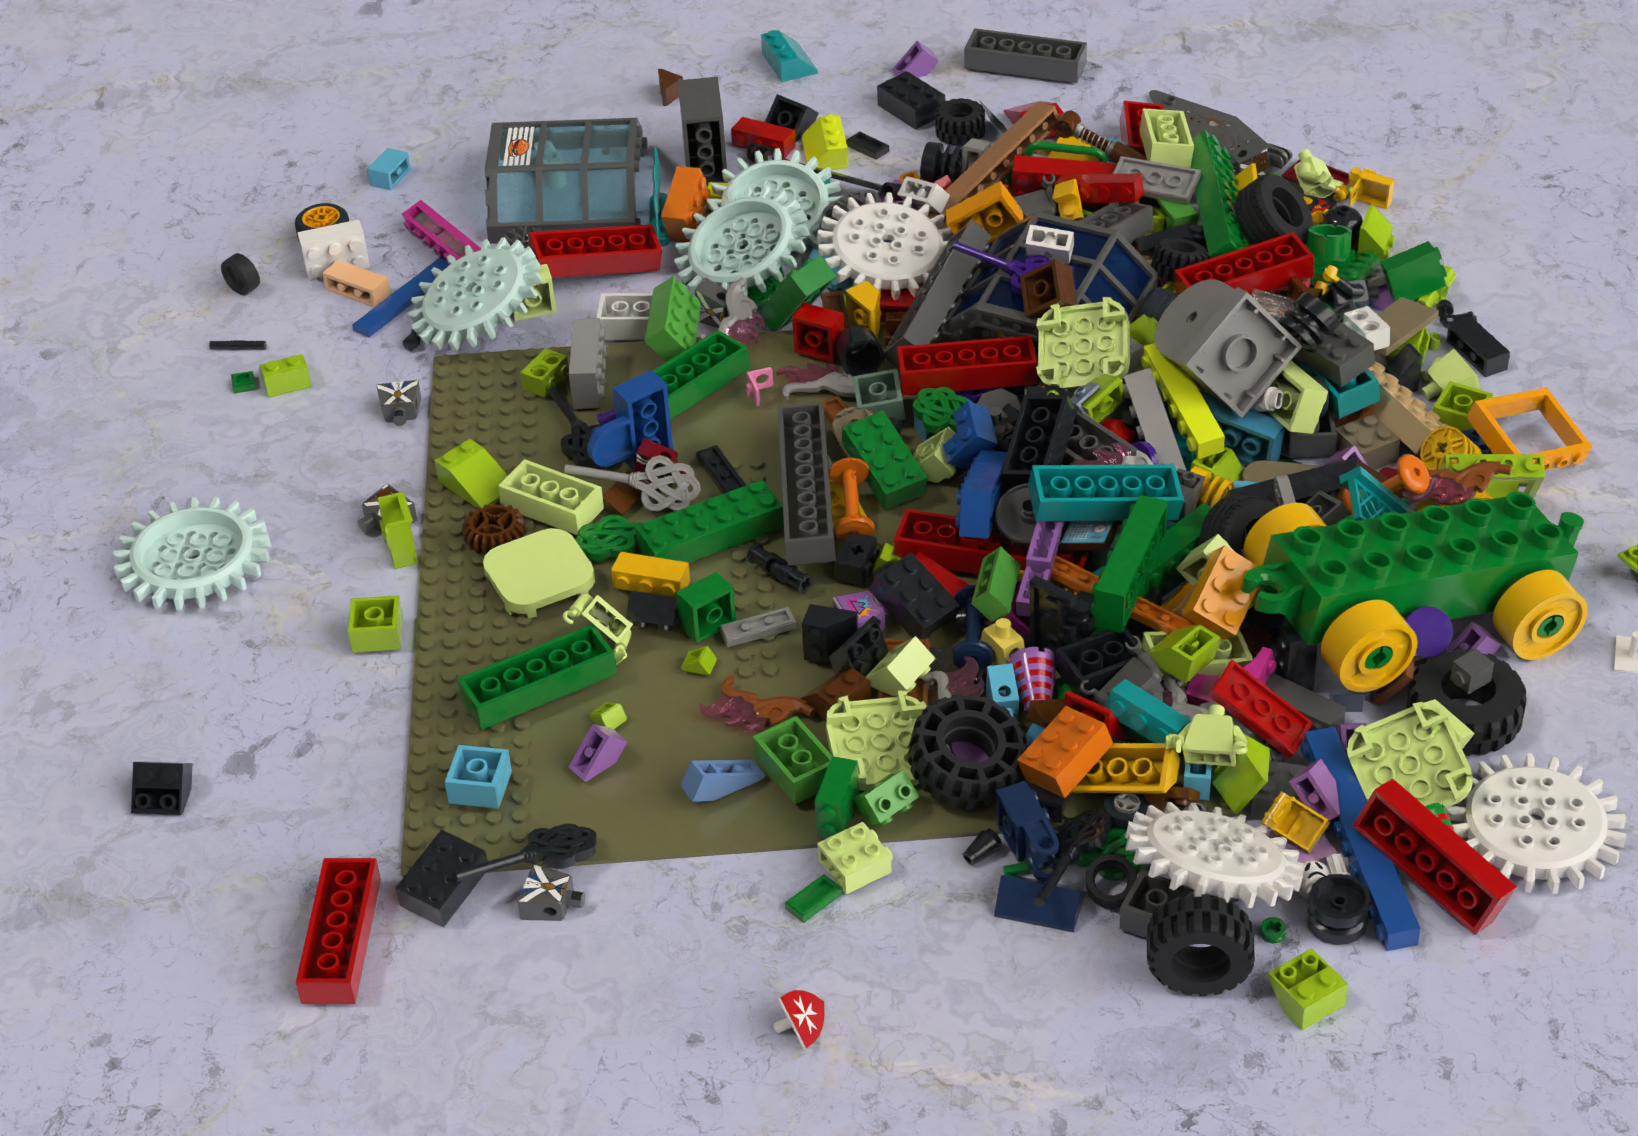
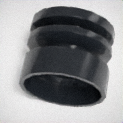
(939, 163)
(1311, 319)

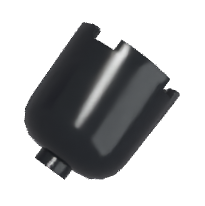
(1346, 217)
(859, 350)

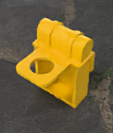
(1370, 188)
(1295, 822)

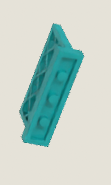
(1370, 496)

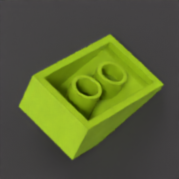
(471, 473)

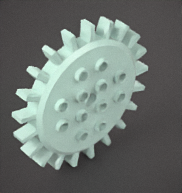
(782, 173)
(753, 221)
(498, 284)
(162, 553)

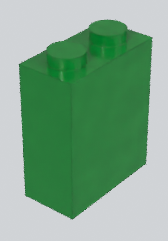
(1414, 272)
(835, 797)

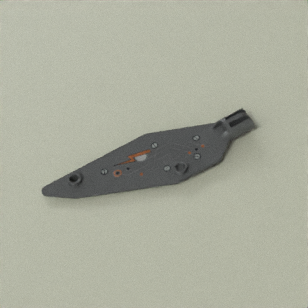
(1225, 127)

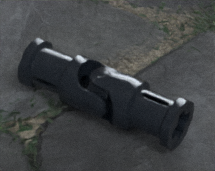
(778, 568)

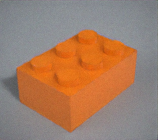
(685, 198)
(1065, 751)

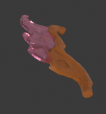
(1461, 484)
(747, 708)

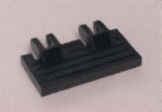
(1054, 615)

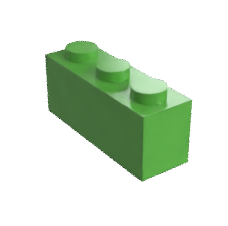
(996, 584)

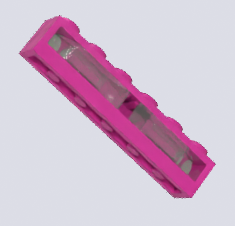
(436, 231)

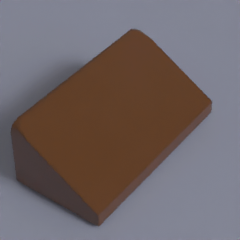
(621, 498)
(1044, 711)

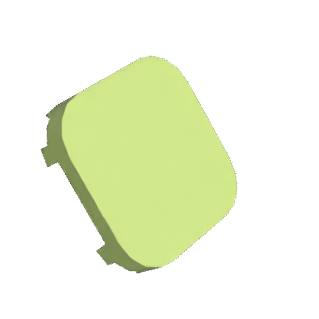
(1083, 343)
(538, 570)
(874, 734)
(1414, 750)

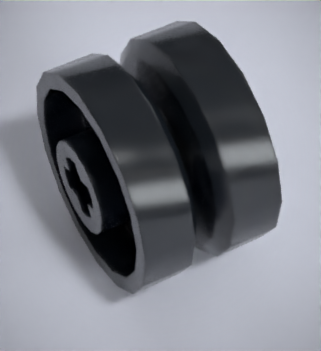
(1338, 909)

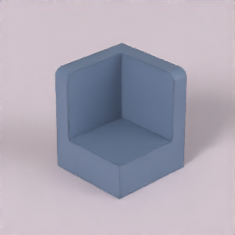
(1351, 700)

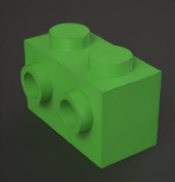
(886, 798)

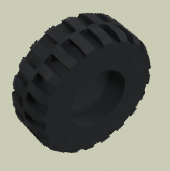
(1501, 700)
(972, 721)

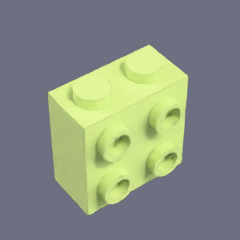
(855, 857)

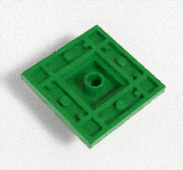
(1333, 247)

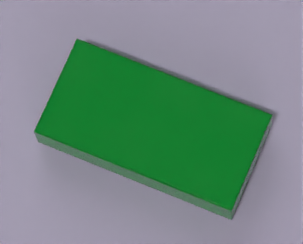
(813, 898)

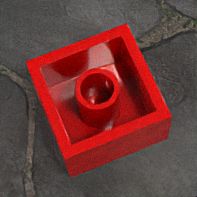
(817, 331)

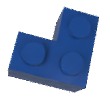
(973, 434)

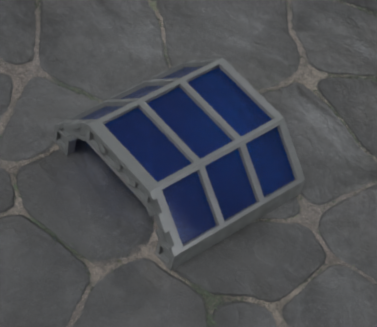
(1101, 267)

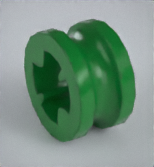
(1273, 923)

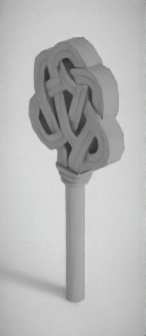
(682, 480)

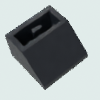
(861, 649)
(160, 787)

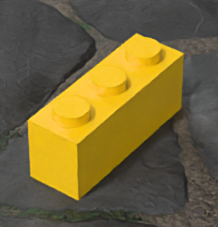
(649, 574)

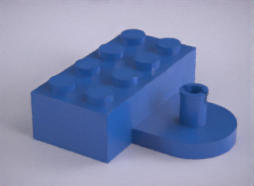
(640, 414)

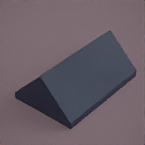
(1017, 903)

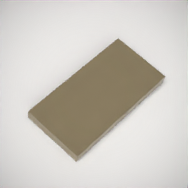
(1405, 320)

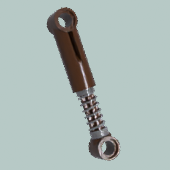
(1070, 126)

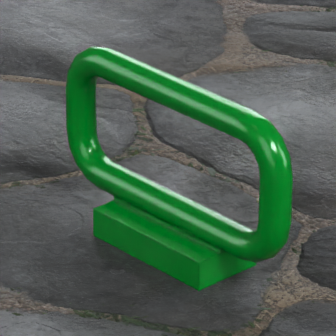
(1065, 148)

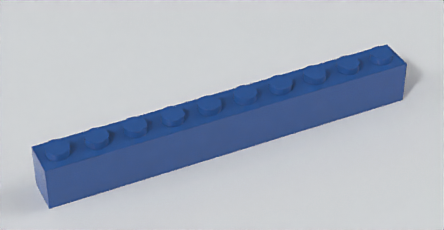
(1389, 903)

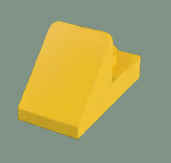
(1068, 200)

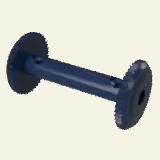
(972, 645)

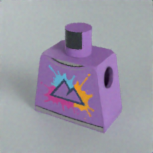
(864, 604)

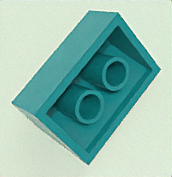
(786, 56)
(1144, 715)

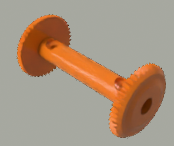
(850, 473)
(1411, 474)

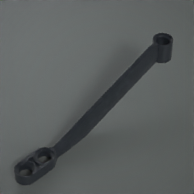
(886, 187)

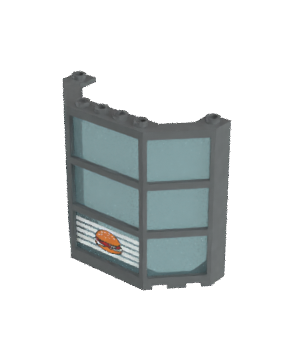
(562, 174)

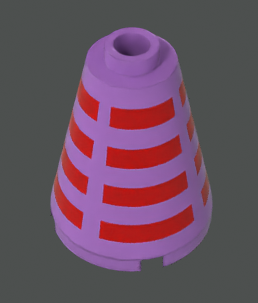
(1033, 674)

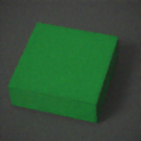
(243, 382)

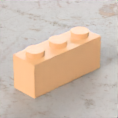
(356, 283)

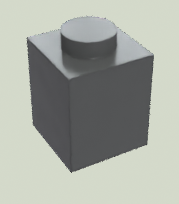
(1472, 671)

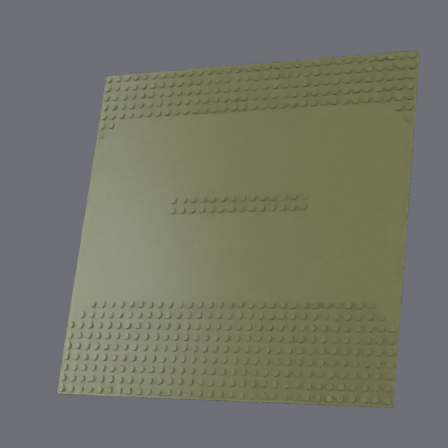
(639, 799)

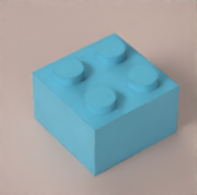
(478, 776)

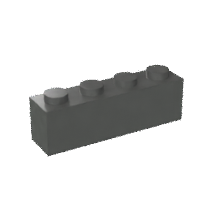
(1317, 708)

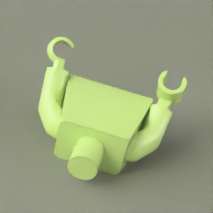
(1315, 176)
(1446, 369)
(605, 620)
(1209, 739)

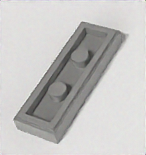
(757, 627)

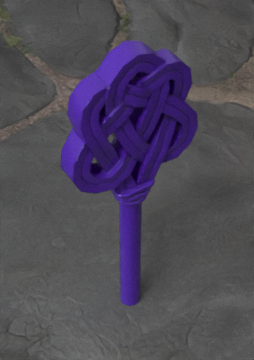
(1013, 268)

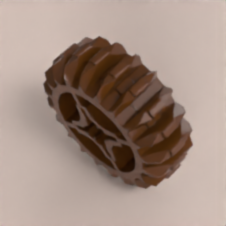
(492, 527)

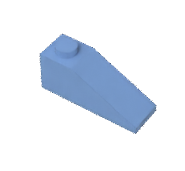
(717, 778)

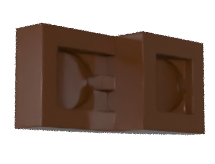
(892, 321)

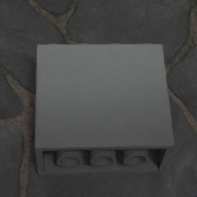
(703, 127)

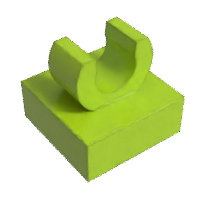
(885, 556)

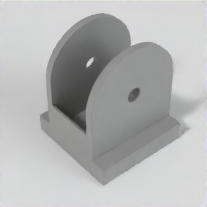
(1231, 345)

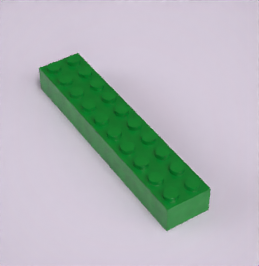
(1217, 196)

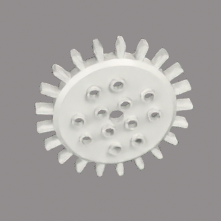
(883, 262)
(1537, 787)
(1214, 854)

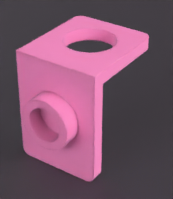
(753, 387)

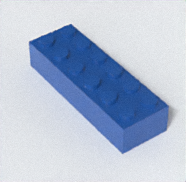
(980, 494)

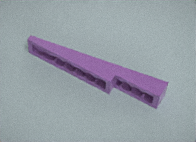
(1039, 560)

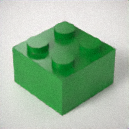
(706, 606)

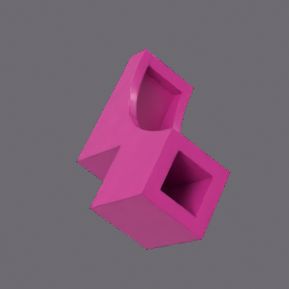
(1201, 684)

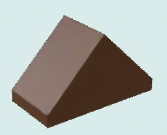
(668, 86)

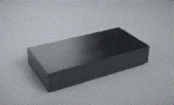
(867, 145)

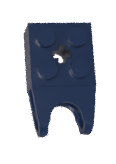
(1026, 828)

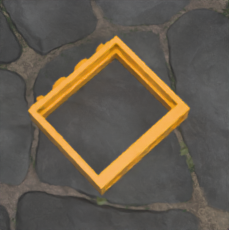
(1485, 411)

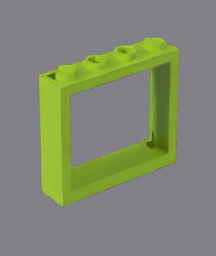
(1523, 471)

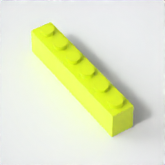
(1185, 404)

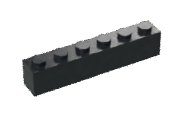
(1303, 483)

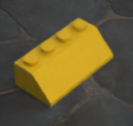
(1132, 770)

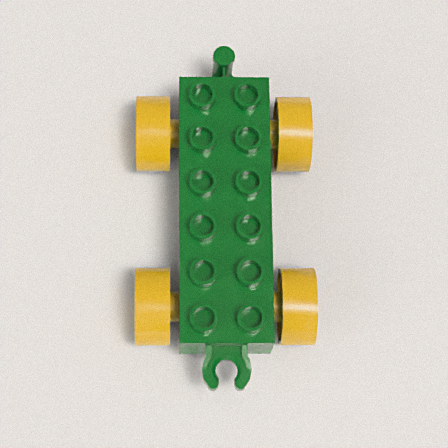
(1363, 577)

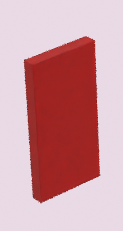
(1260, 709)

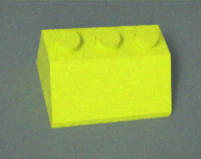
(826, 142)

